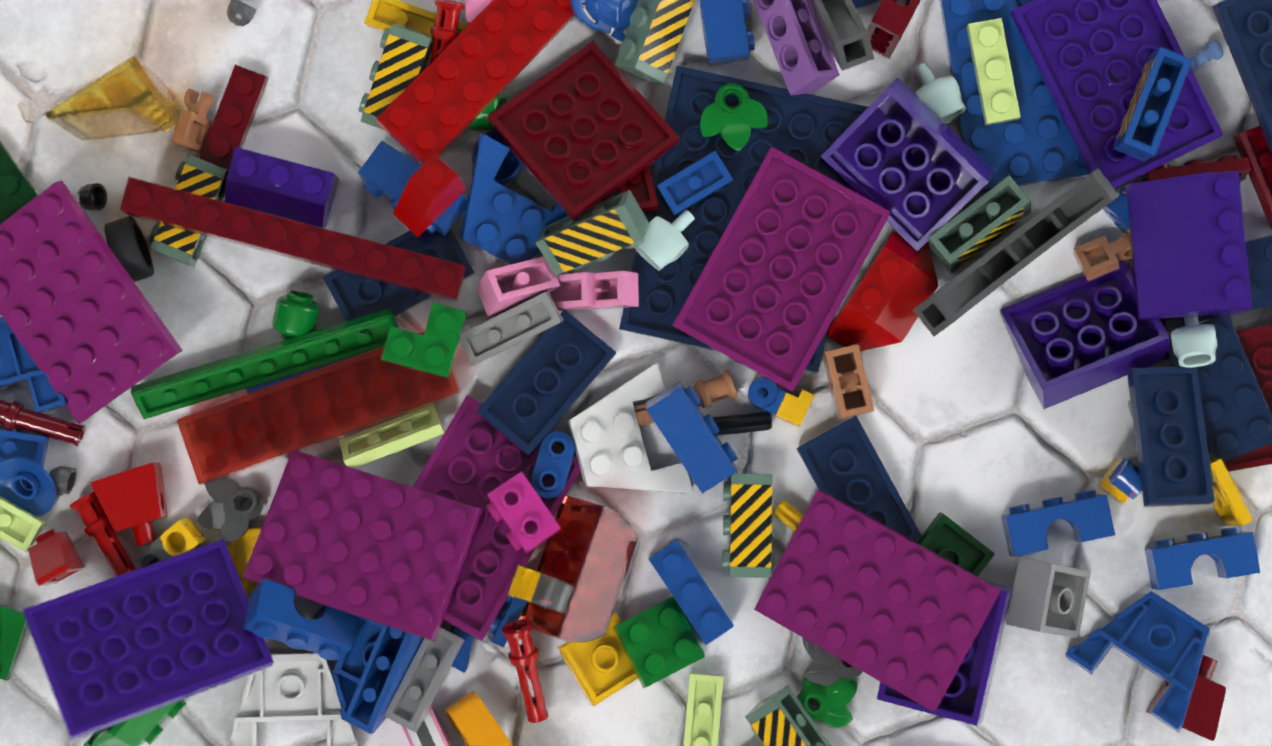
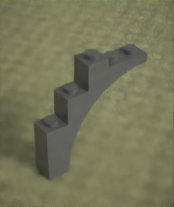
(844, 32)
(1015, 252)

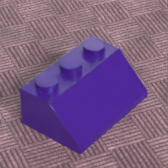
(280, 187)

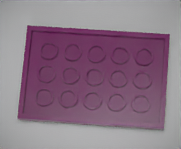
(781, 269)
(76, 304)
(465, 468)
(364, 544)
(877, 600)

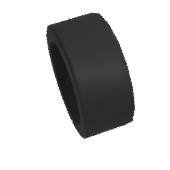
(130, 247)

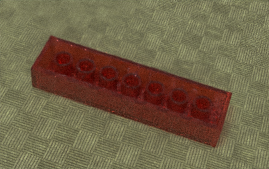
(306, 413)

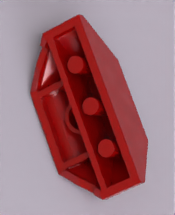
(885, 297)

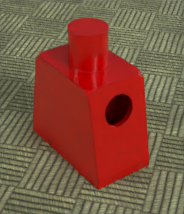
(134, 500)

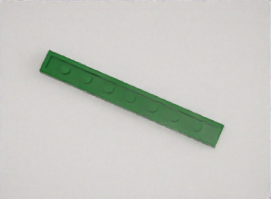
(263, 364)

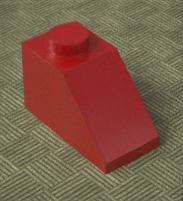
(428, 195)
(54, 558)

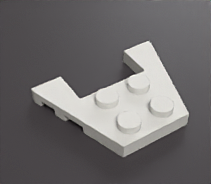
(612, 446)
(291, 690)

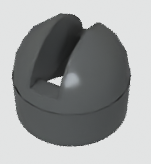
(240, 13)
(63, 478)

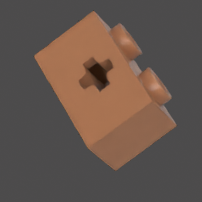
(847, 381)

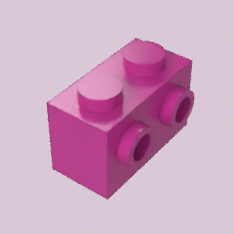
(522, 513)

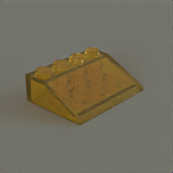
(119, 104)

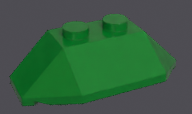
(137, 729)

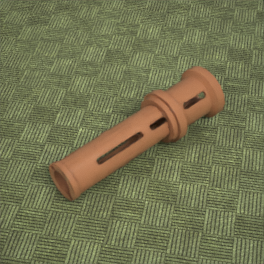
(707, 391)

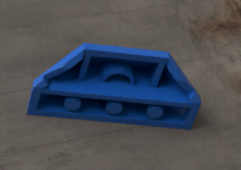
(372, 672)

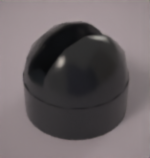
(99, 194)

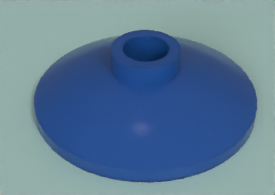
(27, 485)

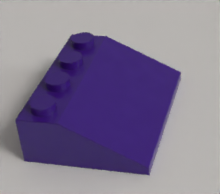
(908, 164)
(1189, 246)
(1083, 335)
(970, 688)

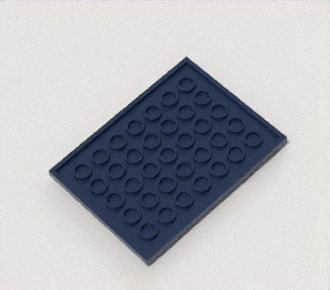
(797, 126)

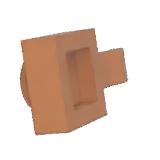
(192, 124)
(1102, 257)

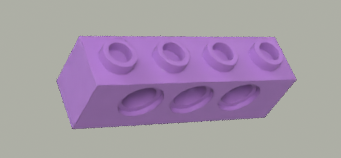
(798, 44)

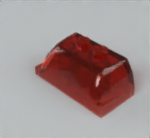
(594, 558)

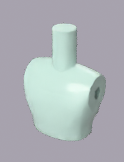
(940, 94)
(664, 240)
(1194, 343)

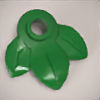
(733, 122)
(830, 700)

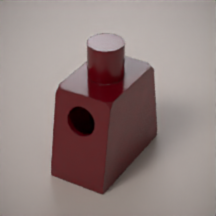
(890, 24)
(1205, 702)

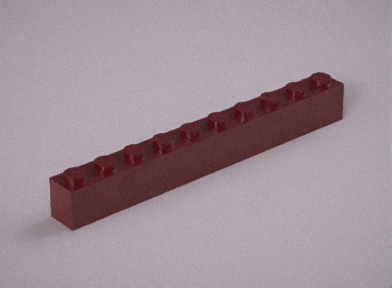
(292, 239)

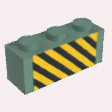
(653, 38)
(402, 61)
(196, 178)
(980, 224)
(593, 235)
(748, 525)
(784, 722)

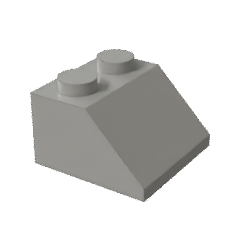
(1048, 597)

